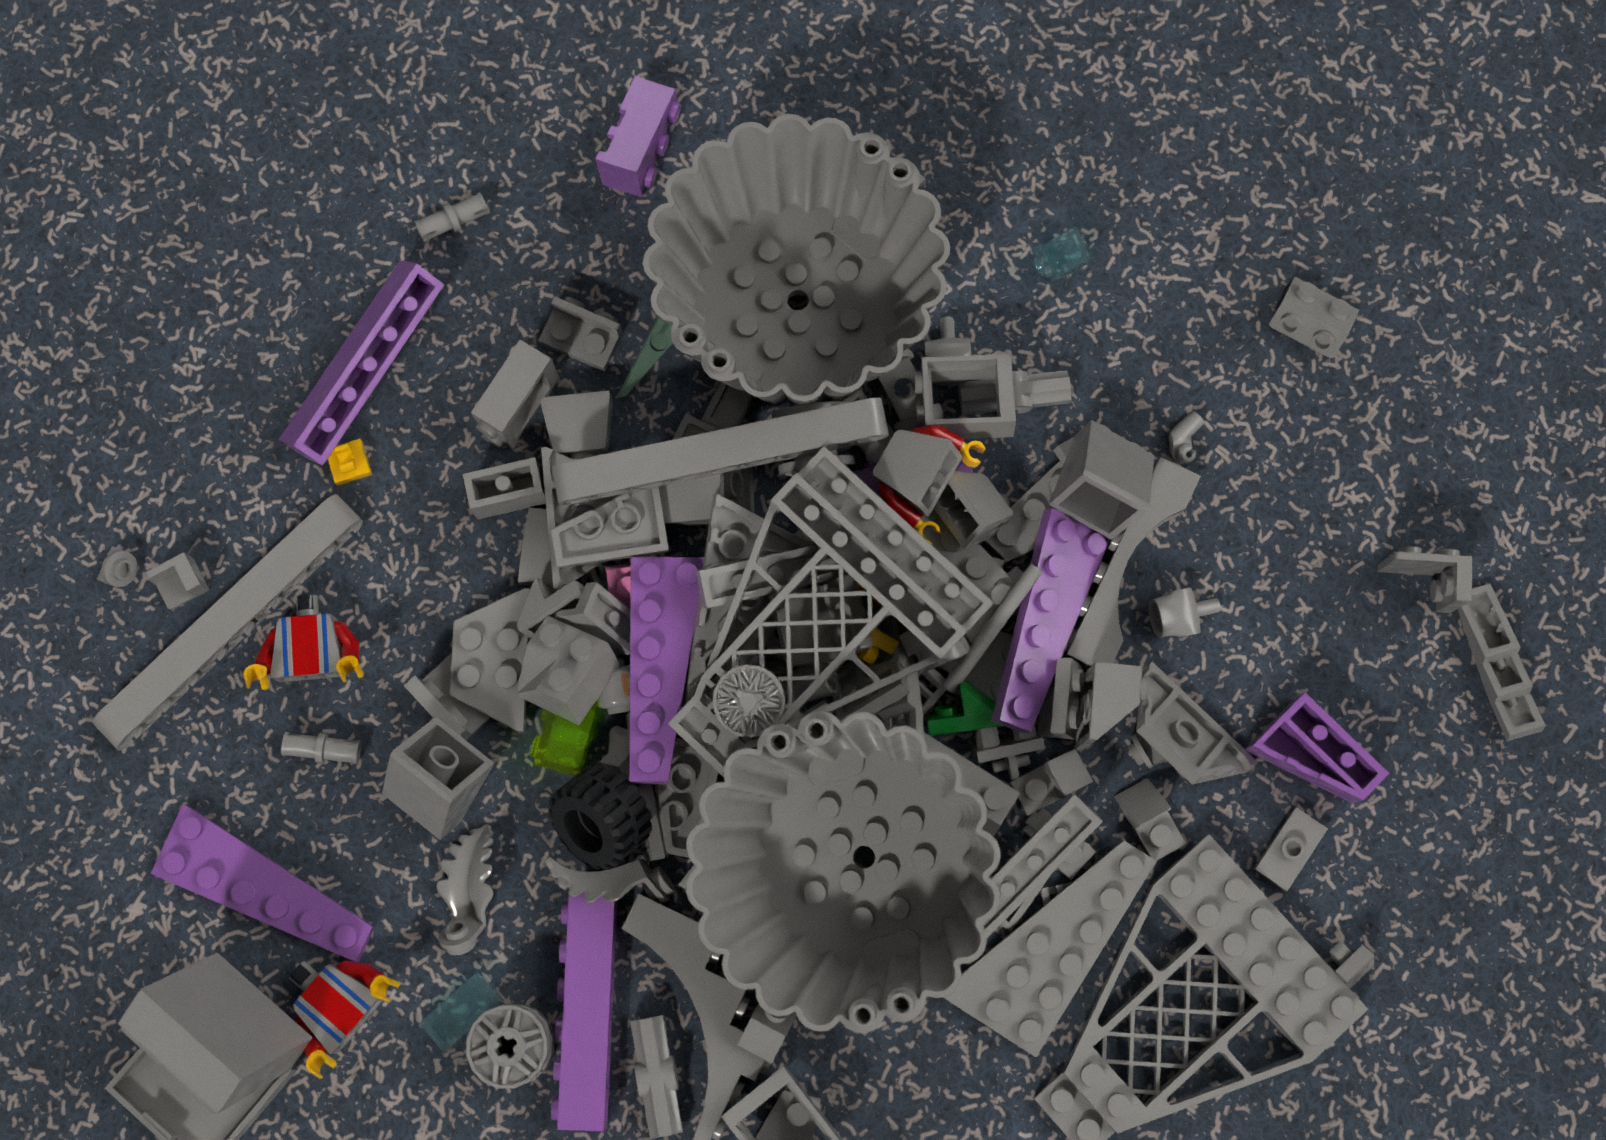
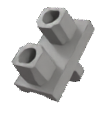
(990, 747)

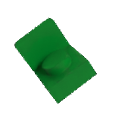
(974, 715)

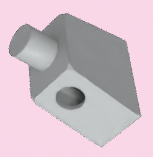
(579, 423)
(972, 508)

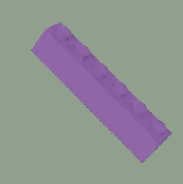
(361, 362)
(587, 1014)

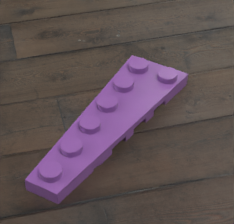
(1046, 617)
(660, 647)
(232, 873)

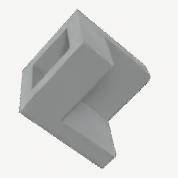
(178, 580)

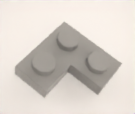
(853, 678)

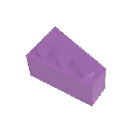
(638, 137)
(1318, 750)

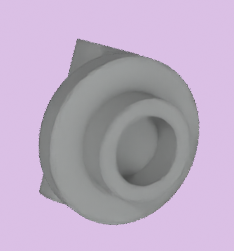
(118, 568)
(1144, 752)

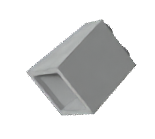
(1104, 481)

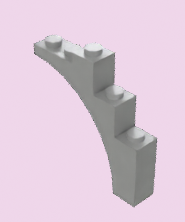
(715, 1000)

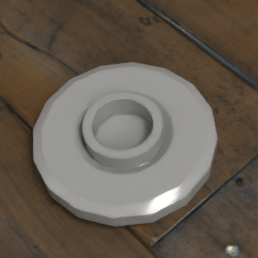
(748, 700)

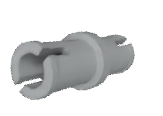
(451, 217)
(321, 748)

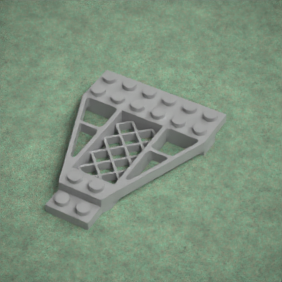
(877, 552)
(1259, 953)

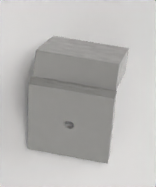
(205, 1054)

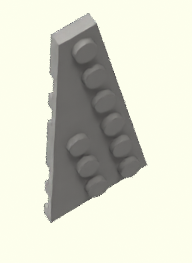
(731, 539)
(1041, 964)

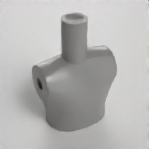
(948, 346)
(1179, 613)

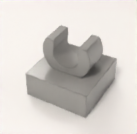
(1351, 965)

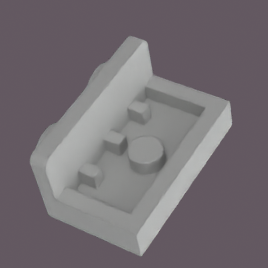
(1314, 317)
(1060, 709)

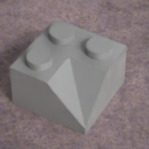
(565, 670)

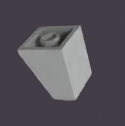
(691, 500)
(435, 777)

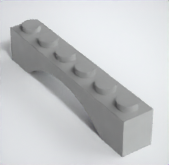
(1099, 631)

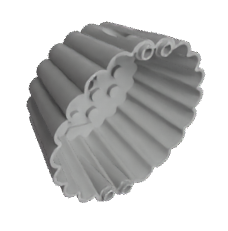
(789, 218)
(797, 905)

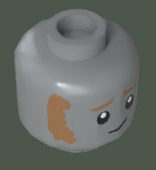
(617, 692)

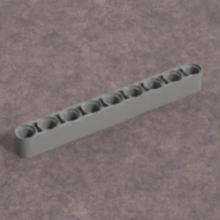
(720, 451)
(225, 621)

